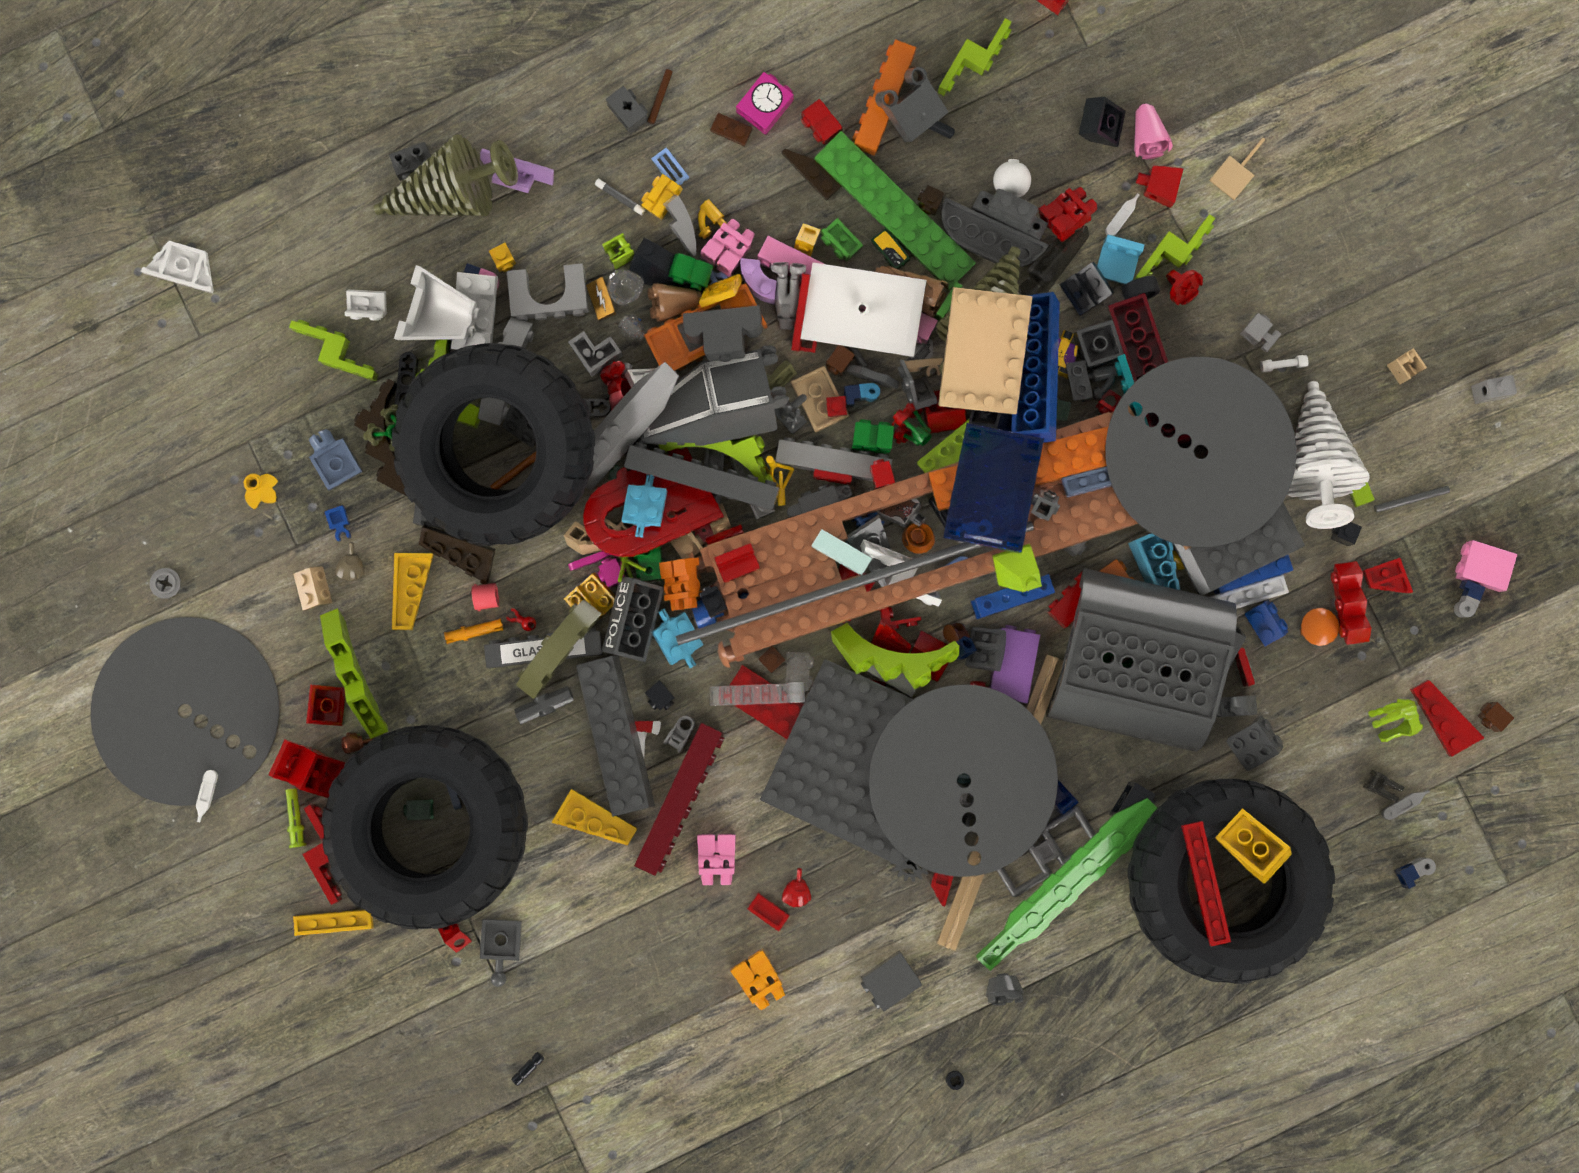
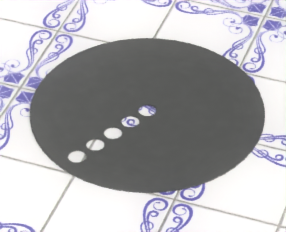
(1211, 497)
(172, 666)
(918, 769)

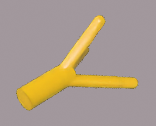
(772, 463)
(781, 496)

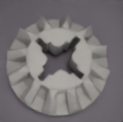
(158, 588)

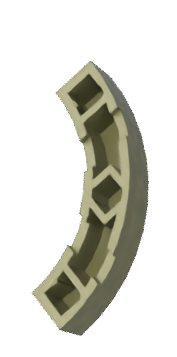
(557, 648)

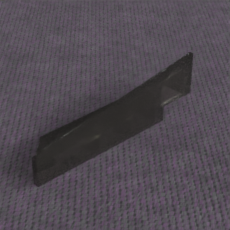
(1052, 263)

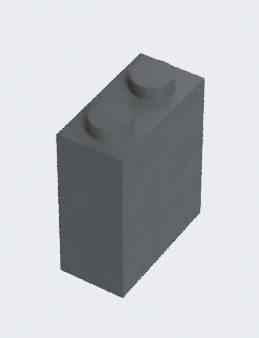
(890, 981)

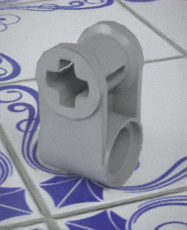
(680, 734)

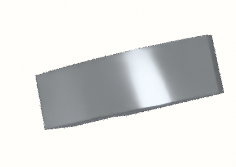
(681, 224)

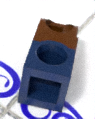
(958, 633)

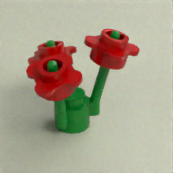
(921, 435)

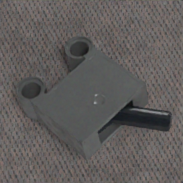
(916, 109)

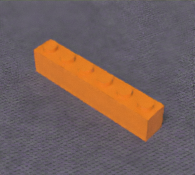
(892, 78)

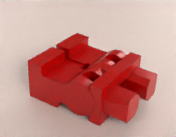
(1068, 213)

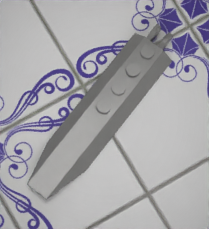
(630, 419)

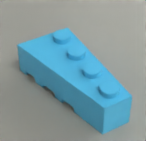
(1155, 560)

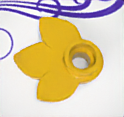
(262, 491)

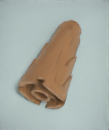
(933, 294)

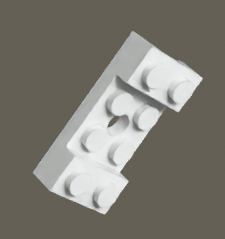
(483, 291)

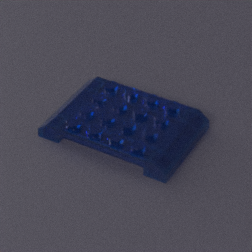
(993, 488)

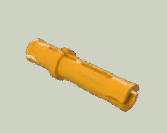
(473, 631)

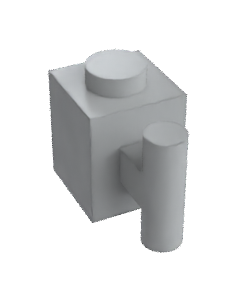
(1258, 329)

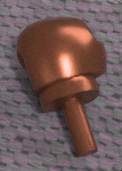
(353, 742)

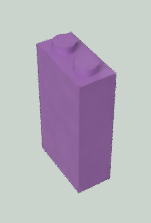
(1017, 664)

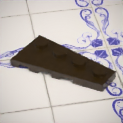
(465, 554)

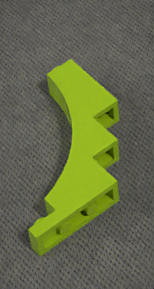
(349, 673)

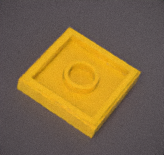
(720, 290)

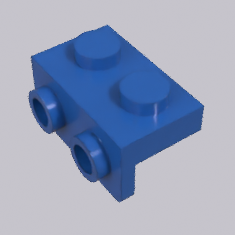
(1267, 622)

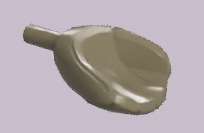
(349, 566)

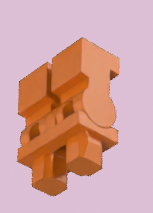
(681, 583)

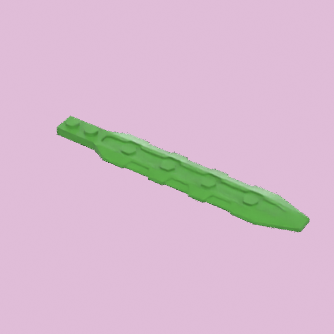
(1068, 882)

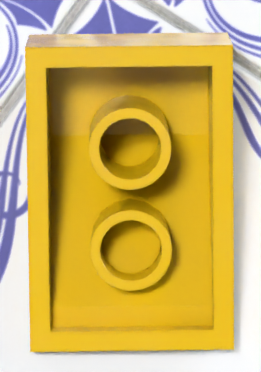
(1254, 845)

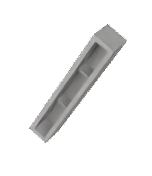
(824, 458)

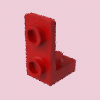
(887, 613)

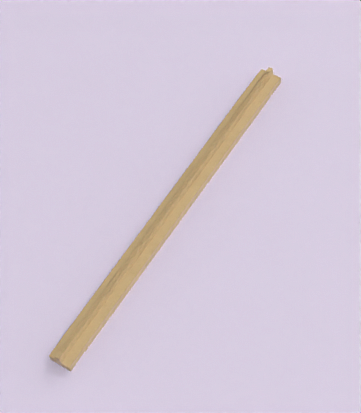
(970, 885)

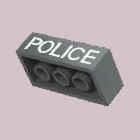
(633, 619)

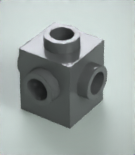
(1045, 504)

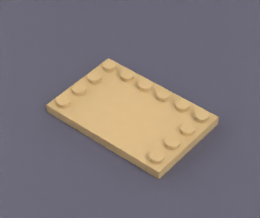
(985, 350)

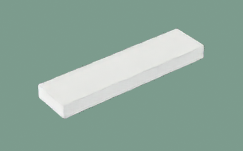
(1255, 592)

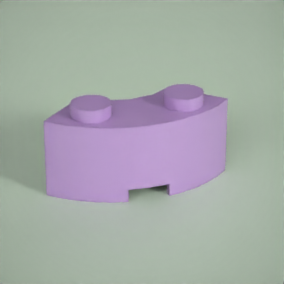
(757, 282)

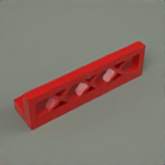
(797, 342)

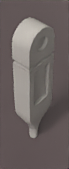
(1403, 805)

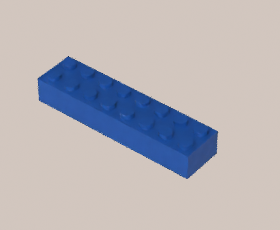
(1039, 380)

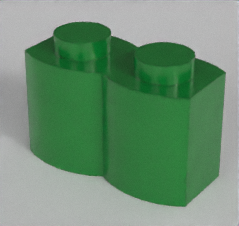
(690, 271)

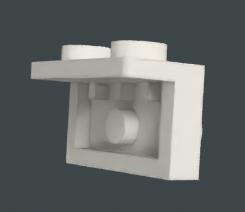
(366, 304)

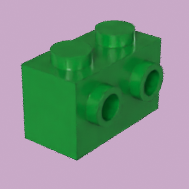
(650, 561)

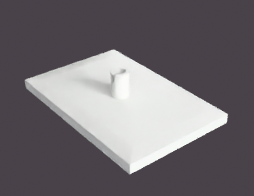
(890, 315)

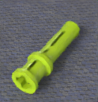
(292, 829)

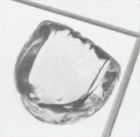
(624, 287)

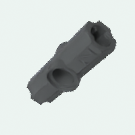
(544, 705)

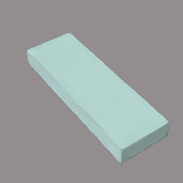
(841, 552)

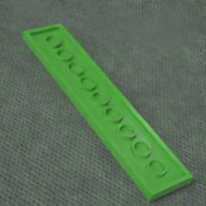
(894, 210)

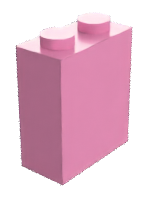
(1486, 565)

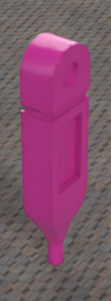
(588, 560)

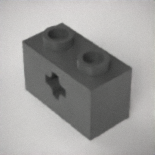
(630, 119)

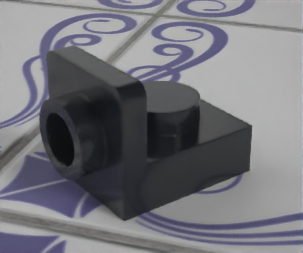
(713, 601)

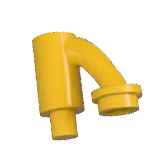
(712, 212)

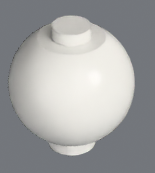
(1012, 177)

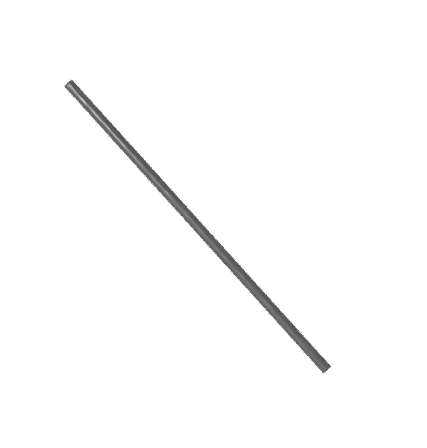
(829, 591)

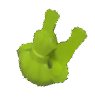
(1401, 709)

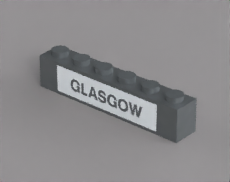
(523, 651)

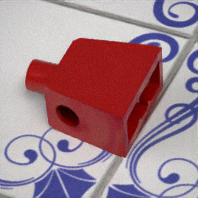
(1161, 184)

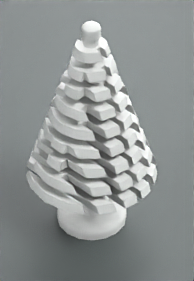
(1324, 462)

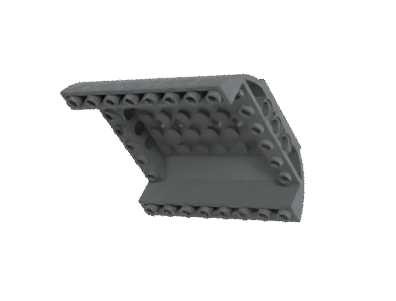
(1156, 630)

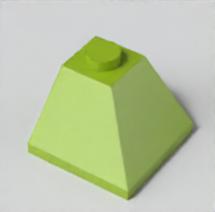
(1017, 570)

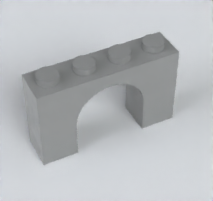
(572, 302)

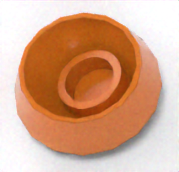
(918, 539)

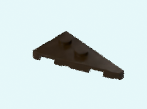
(813, 173)

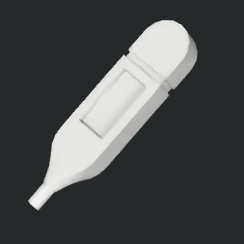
(1121, 217)
(206, 793)

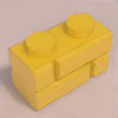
(662, 190)

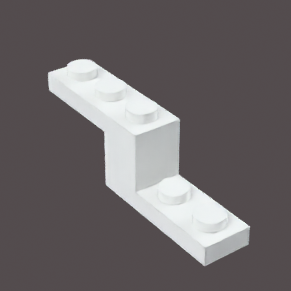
(892, 558)

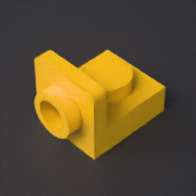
(807, 239)
(502, 258)

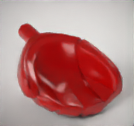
(796, 892)

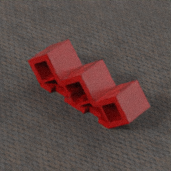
(1350, 603)

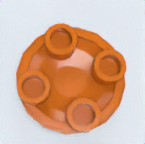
(1319, 626)

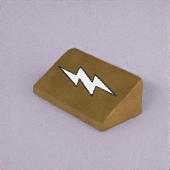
(600, 299)

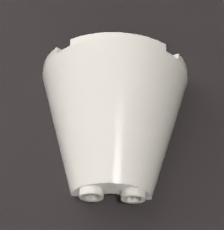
(437, 311)

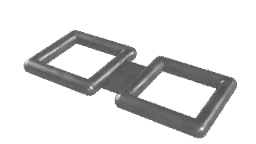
(1046, 852)

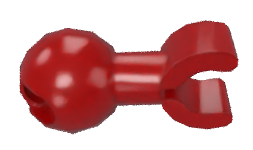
(526, 622)

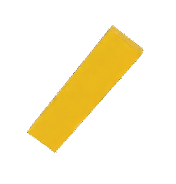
(332, 922)

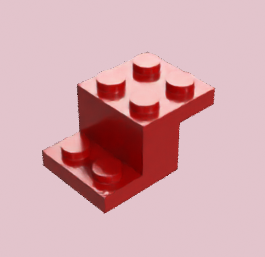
(305, 768)

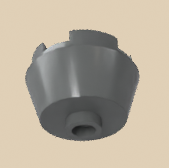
(1004, 990)

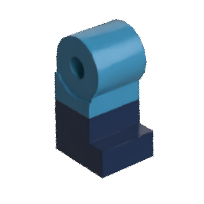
(860, 392)

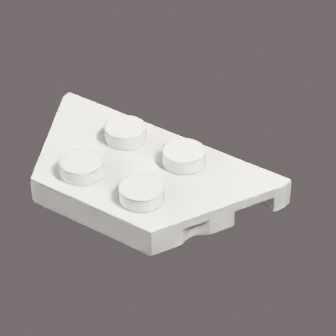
(182, 266)

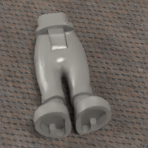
(786, 303)

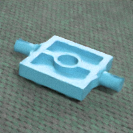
(644, 505)
(666, 638)

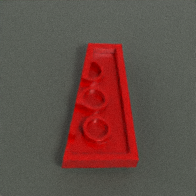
(1447, 722)

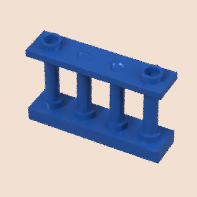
(1010, 598)

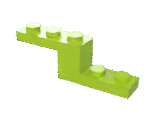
(975, 57)
(1175, 249)
(334, 350)

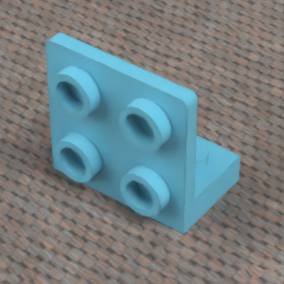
(1119, 259)

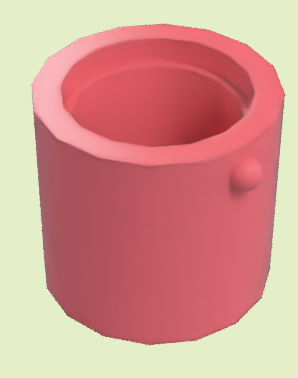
(485, 596)

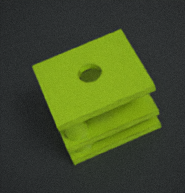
(624, 256)

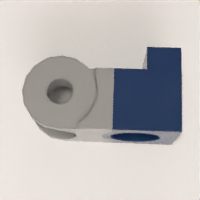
(1470, 599)
(1414, 870)

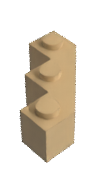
(579, 541)

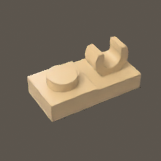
(915, 365)

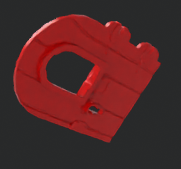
(699, 506)

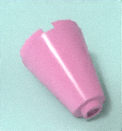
(1150, 134)

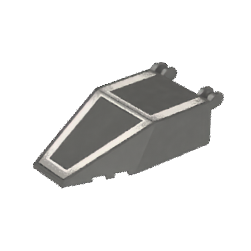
(720, 402)

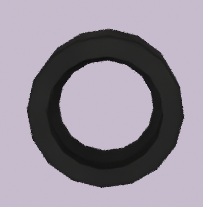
(1141, 285)

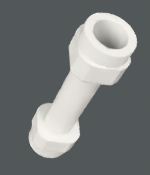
(1299, 361)

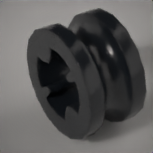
(956, 1086)

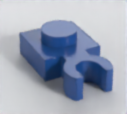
(338, 519)

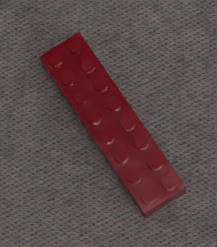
(1141, 346)
(678, 799)

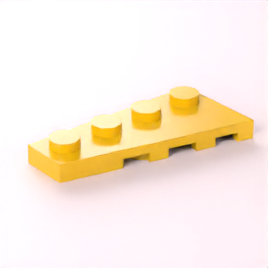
(589, 817)

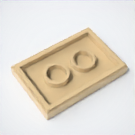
(817, 386)

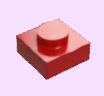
(836, 406)

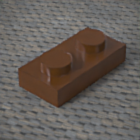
(731, 129)

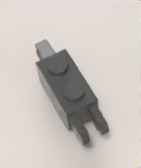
(821, 498)

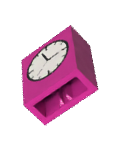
(765, 102)

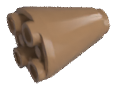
(671, 301)

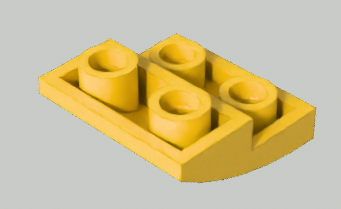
(594, 593)

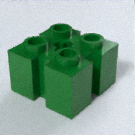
(872, 437)

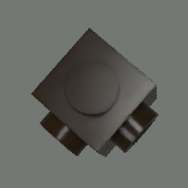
(930, 200)

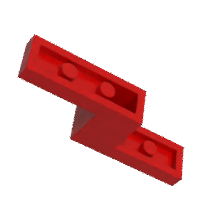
(317, 859)

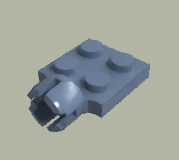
(333, 459)

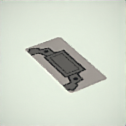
(923, 351)

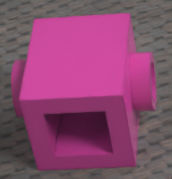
(610, 571)

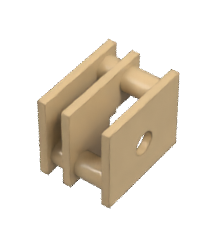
(1408, 365)

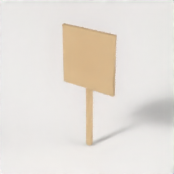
(1233, 176)

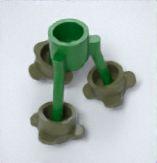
(375, 434)

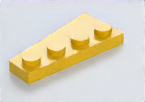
(408, 587)

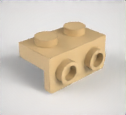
(312, 587)

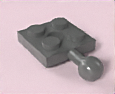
(492, 950)

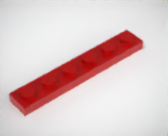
(1206, 883)

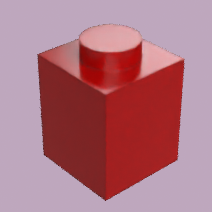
(881, 473)

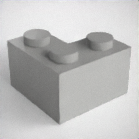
(595, 357)

